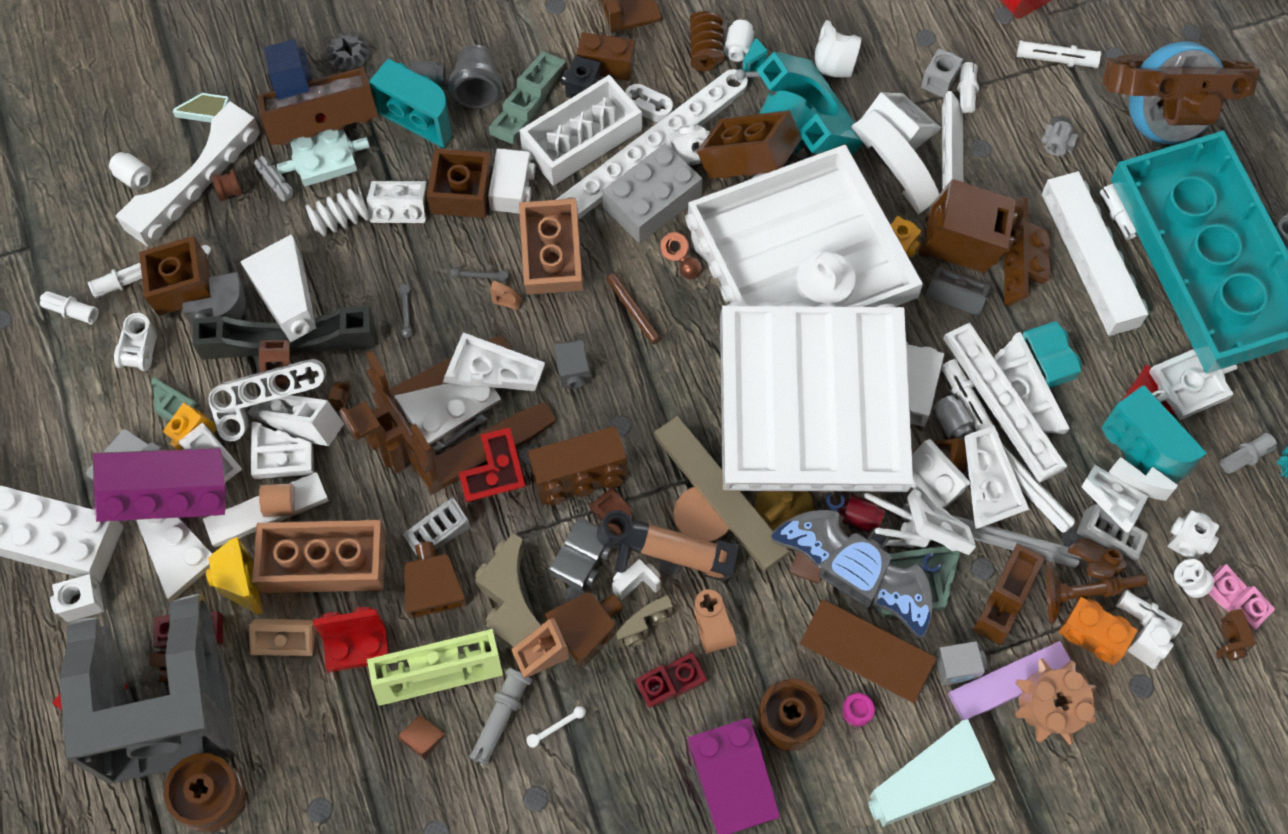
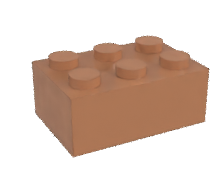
(551, 246)

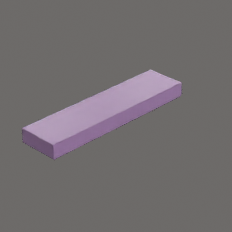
(1000, 685)

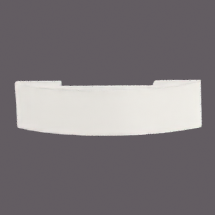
(900, 158)

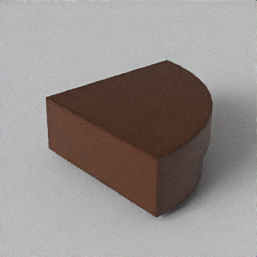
(339, 395)

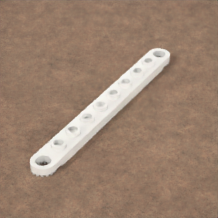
(696, 110)

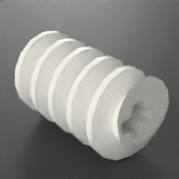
(338, 212)

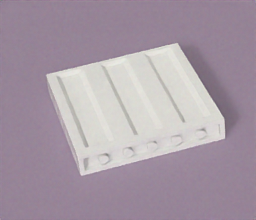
(773, 222)
(814, 398)

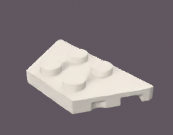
(1030, 384)

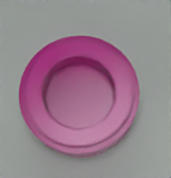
(858, 709)

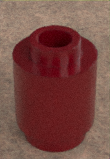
(861, 513)

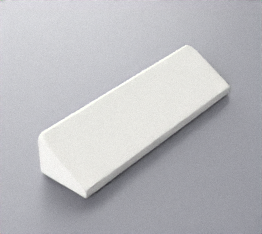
(952, 140)

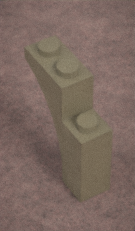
(501, 583)

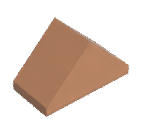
(541, 649)

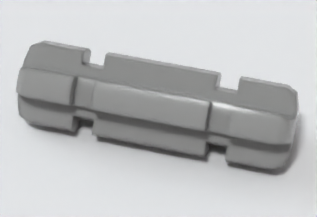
(274, 178)

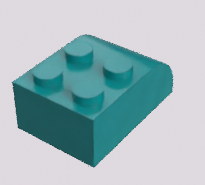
(411, 102)
(1152, 437)

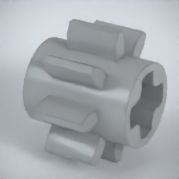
(1059, 138)

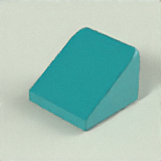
(755, 57)

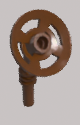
(1060, 592)

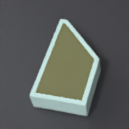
(202, 107)

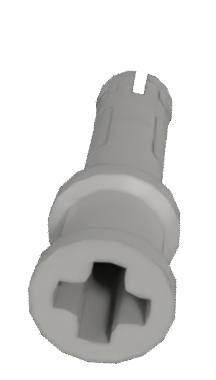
(506, 702)

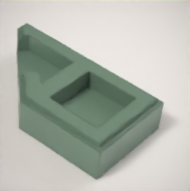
(168, 399)

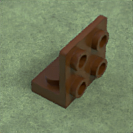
(630, 13)

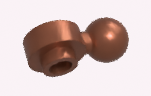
(689, 266)

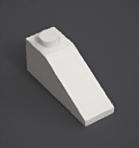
(300, 417)

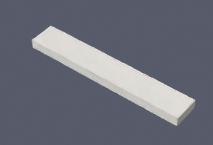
(1005, 402)

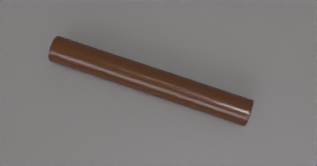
(633, 308)

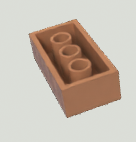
(319, 556)

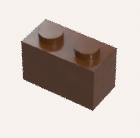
(614, 53)

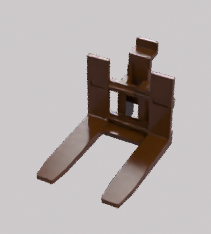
(400, 442)

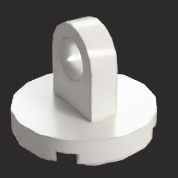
(825, 279)

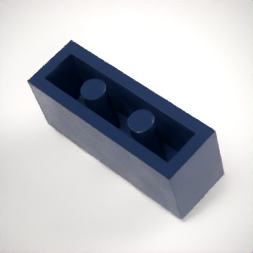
(288, 69)

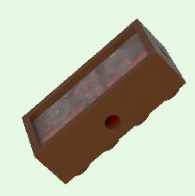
(329, 105)

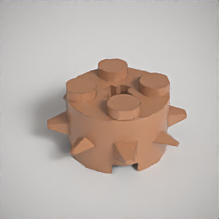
(1073, 695)

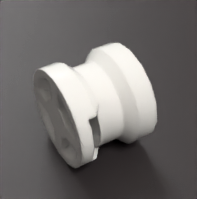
(1194, 570)

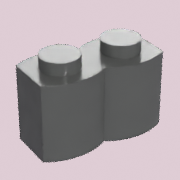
(580, 556)

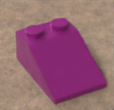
(733, 777)

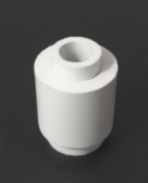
(738, 40)
(130, 170)

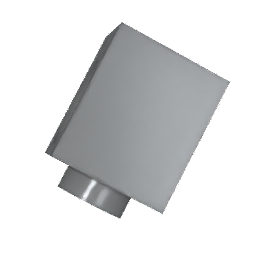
(941, 72)

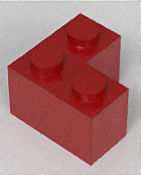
(502, 472)

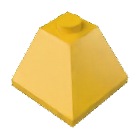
(233, 574)

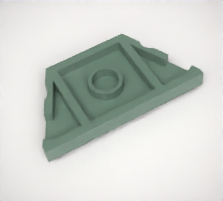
(939, 583)

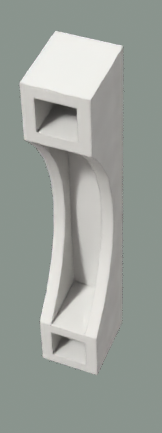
(152, 213)

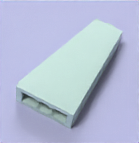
(936, 776)

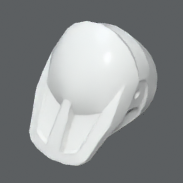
(835, 52)

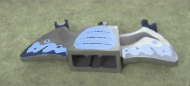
(861, 566)

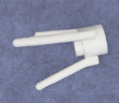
(908, 532)

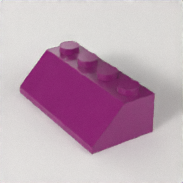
(158, 484)

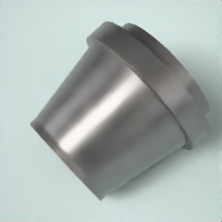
(475, 78)

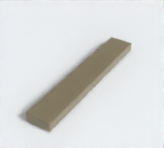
(728, 504)

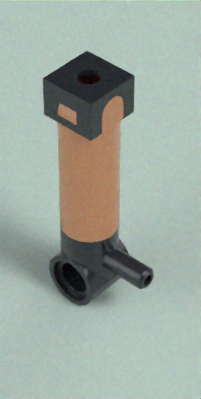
(712, 558)

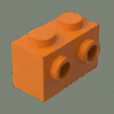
(1098, 630)

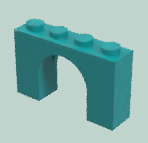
(831, 123)

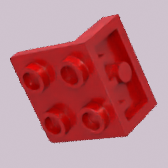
(352, 638)

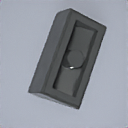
(958, 291)

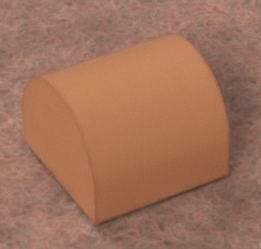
(277, 500)

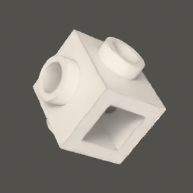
(687, 142)
(1194, 535)

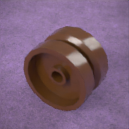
(186, 789)

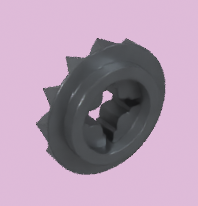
(340, 59)

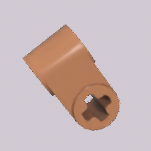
(714, 626)

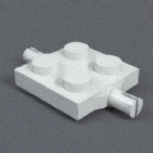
(1187, 386)

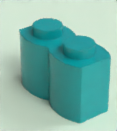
(1053, 354)

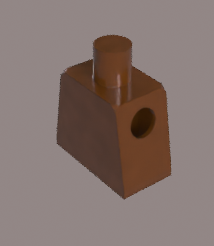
(431, 583)
(586, 625)

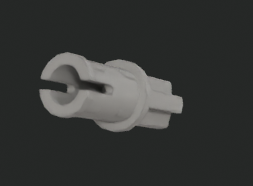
(1249, 453)

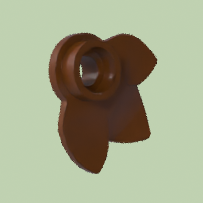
(1102, 561)

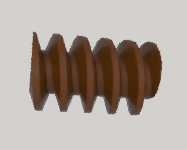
(706, 40)

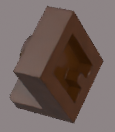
(1238, 633)

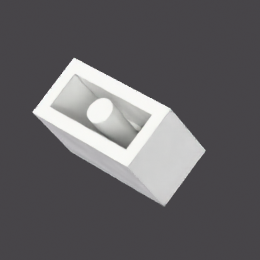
(510, 180)

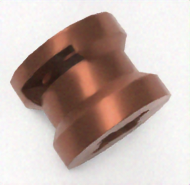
(226, 185)

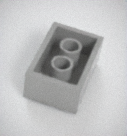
(652, 193)

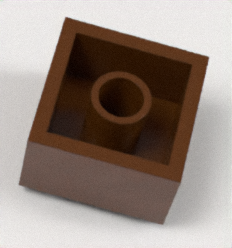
(459, 183)
(174, 275)

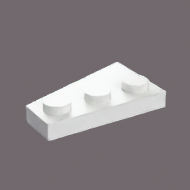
(992, 479)

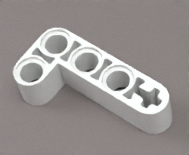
(269, 391)

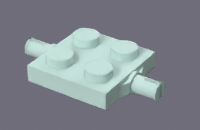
(323, 156)

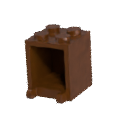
(969, 226)

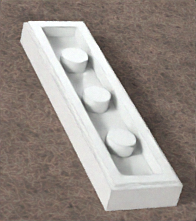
(243, 518)

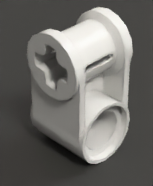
(134, 348)

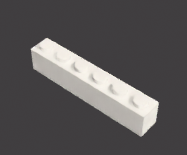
(1095, 253)

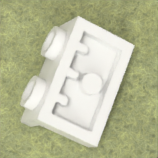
(397, 201)
(936, 476)

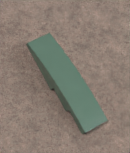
(528, 97)

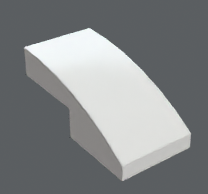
(1153, 484)

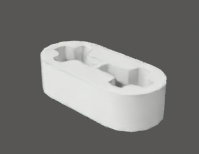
(650, 101)

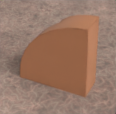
(505, 296)

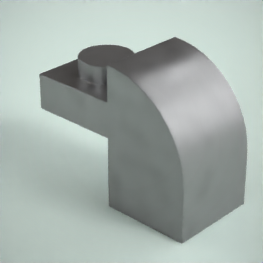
(226, 299)

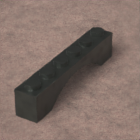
(238, 338)

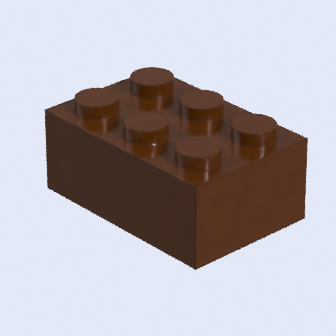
(749, 144)
(578, 466)

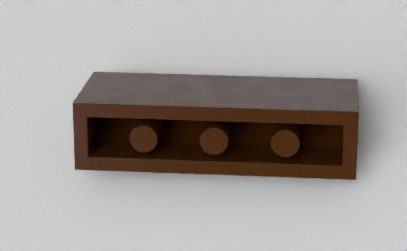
(868, 650)

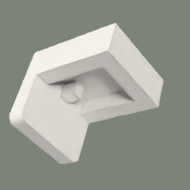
(626, 582)

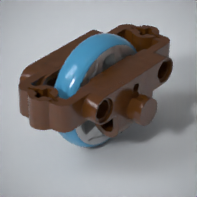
(1178, 88)

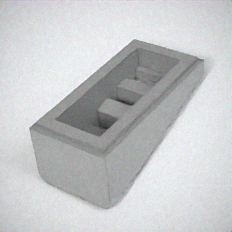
(439, 514)
(1096, 533)

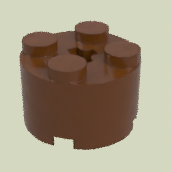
(776, 704)

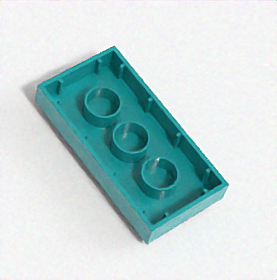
(1210, 248)

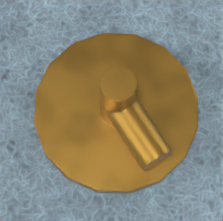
(780, 506)

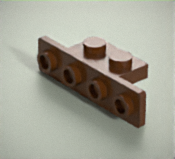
(1027, 257)

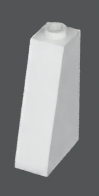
(283, 286)

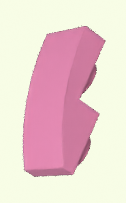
(1234, 595)

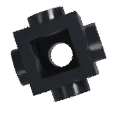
(581, 76)

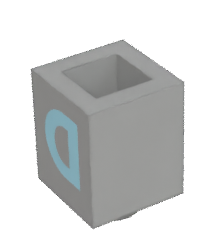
(960, 663)

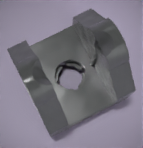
(152, 735)

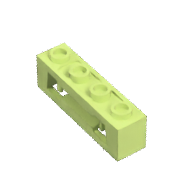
(434, 667)

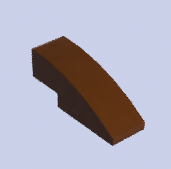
(1008, 594)

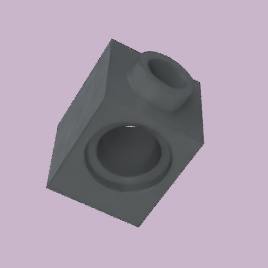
(572, 364)

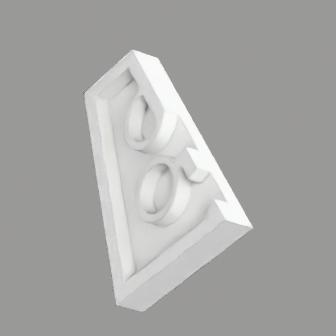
(490, 365)
(445, 407)
(175, 554)

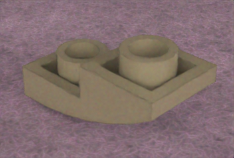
(635, 628)

